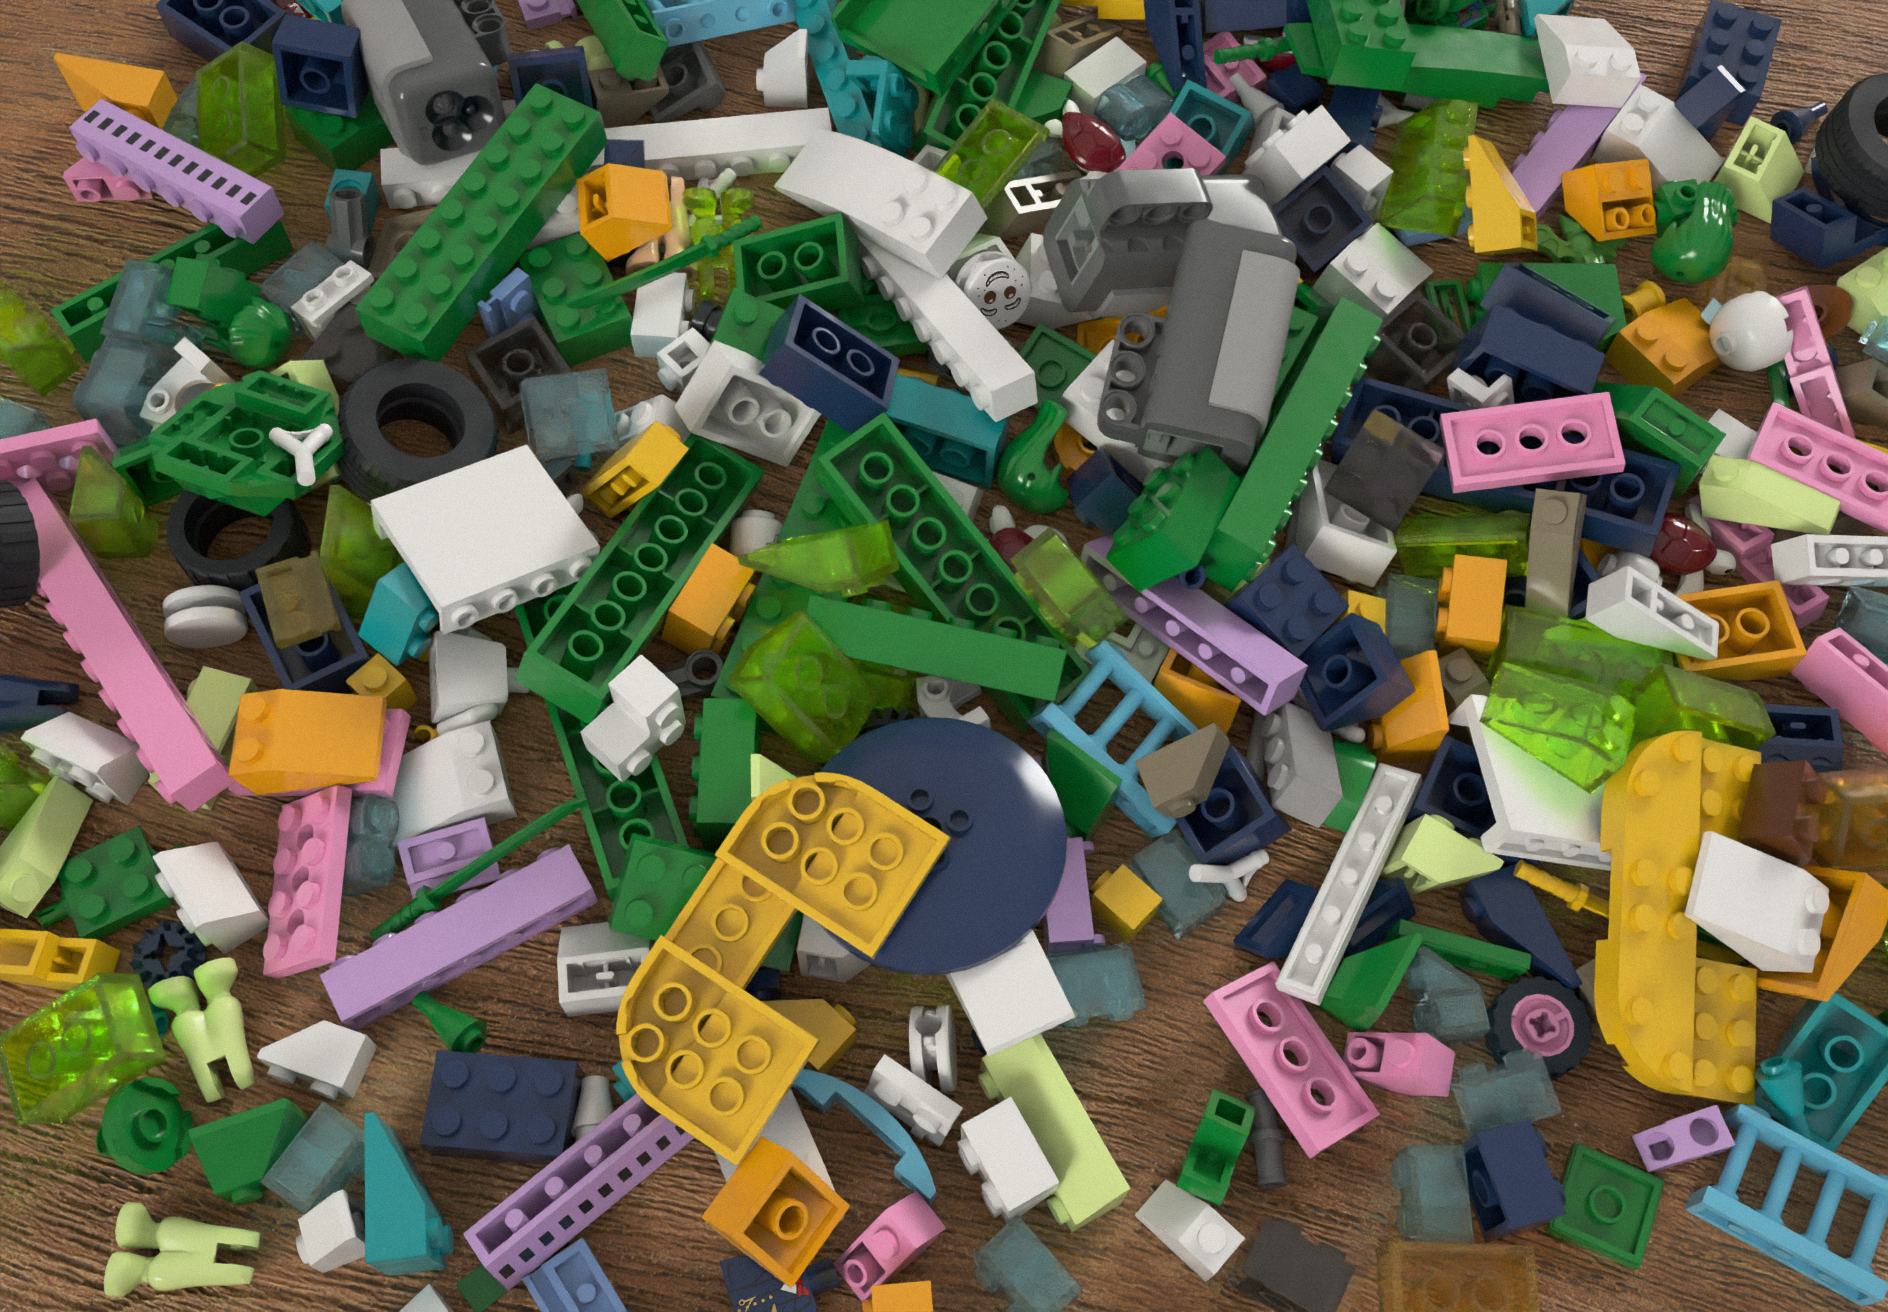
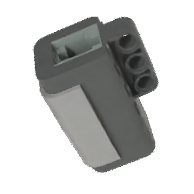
(433, 71)
(1122, 234)
(1214, 357)

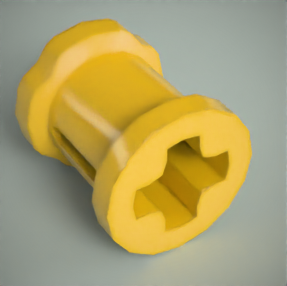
(1645, 298)

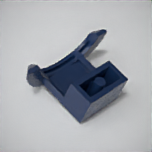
(1823, 225)

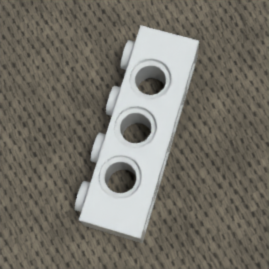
(1831, 560)

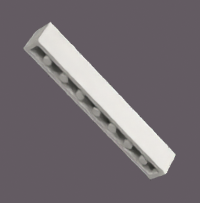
(955, 331)

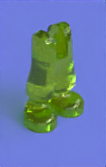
(702, 204)

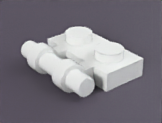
(912, 1101)

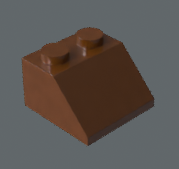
(1783, 810)

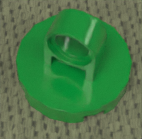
(145, 1127)

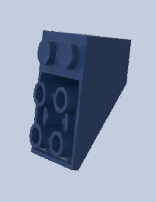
(1804, 735)

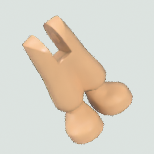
(674, 240)

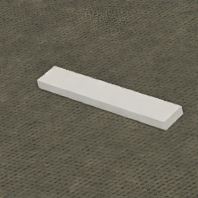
(1348, 884)

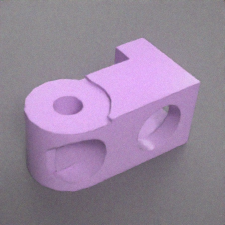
(1684, 1139)

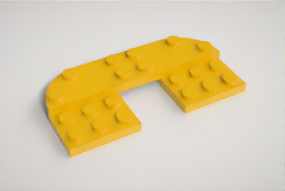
(1672, 1015)
(685, 1022)

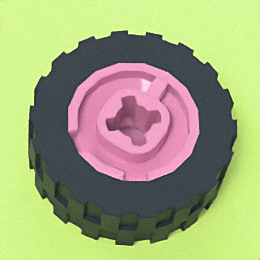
(1541, 1018)

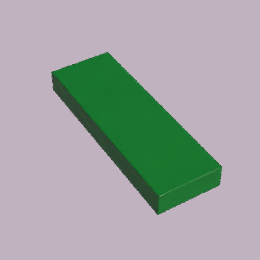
(1466, 951)

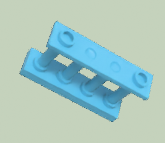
(705, 19)
(1112, 664)
(1764, 1227)

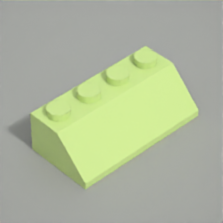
(1080, 1160)

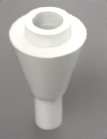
(1254, 100)

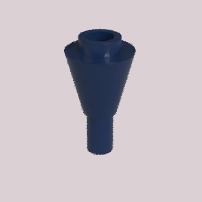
(1797, 121)

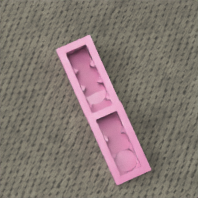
(1811, 366)
(1754, 562)

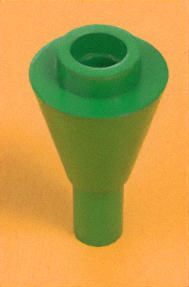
(456, 1029)

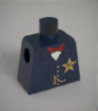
(759, 1291)

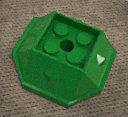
(224, 446)

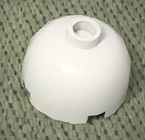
(1751, 332)

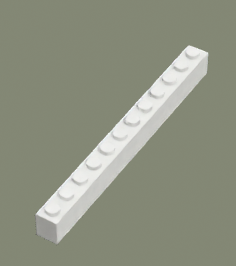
(677, 148)

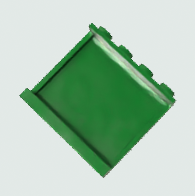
(921, 37)

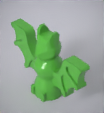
(1578, 245)

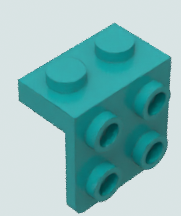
(893, 98)

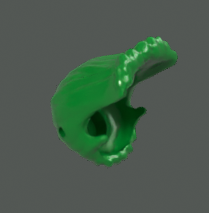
(1703, 242)
(256, 337)
(1022, 466)

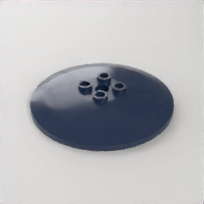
(1002, 847)

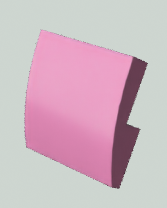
(1218, 75)

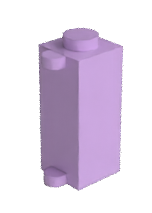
(1069, 918)

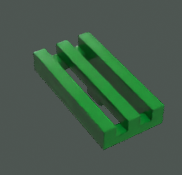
(1456, 286)

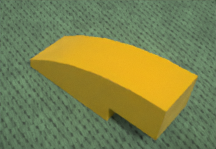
(52, 960)

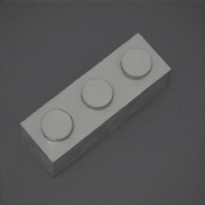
(1300, 765)

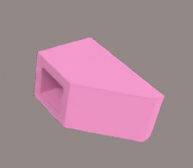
(97, 183)
(1400, 1062)
(889, 1244)

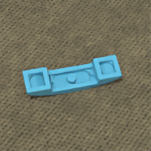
(826, 1090)

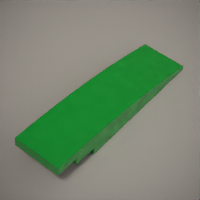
(1451, 63)

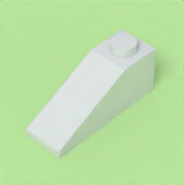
(1648, 614)

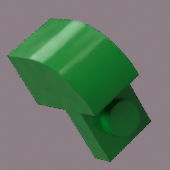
(1355, 771)
(1215, 1147)

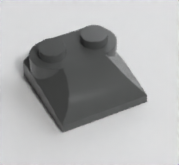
(691, 82)

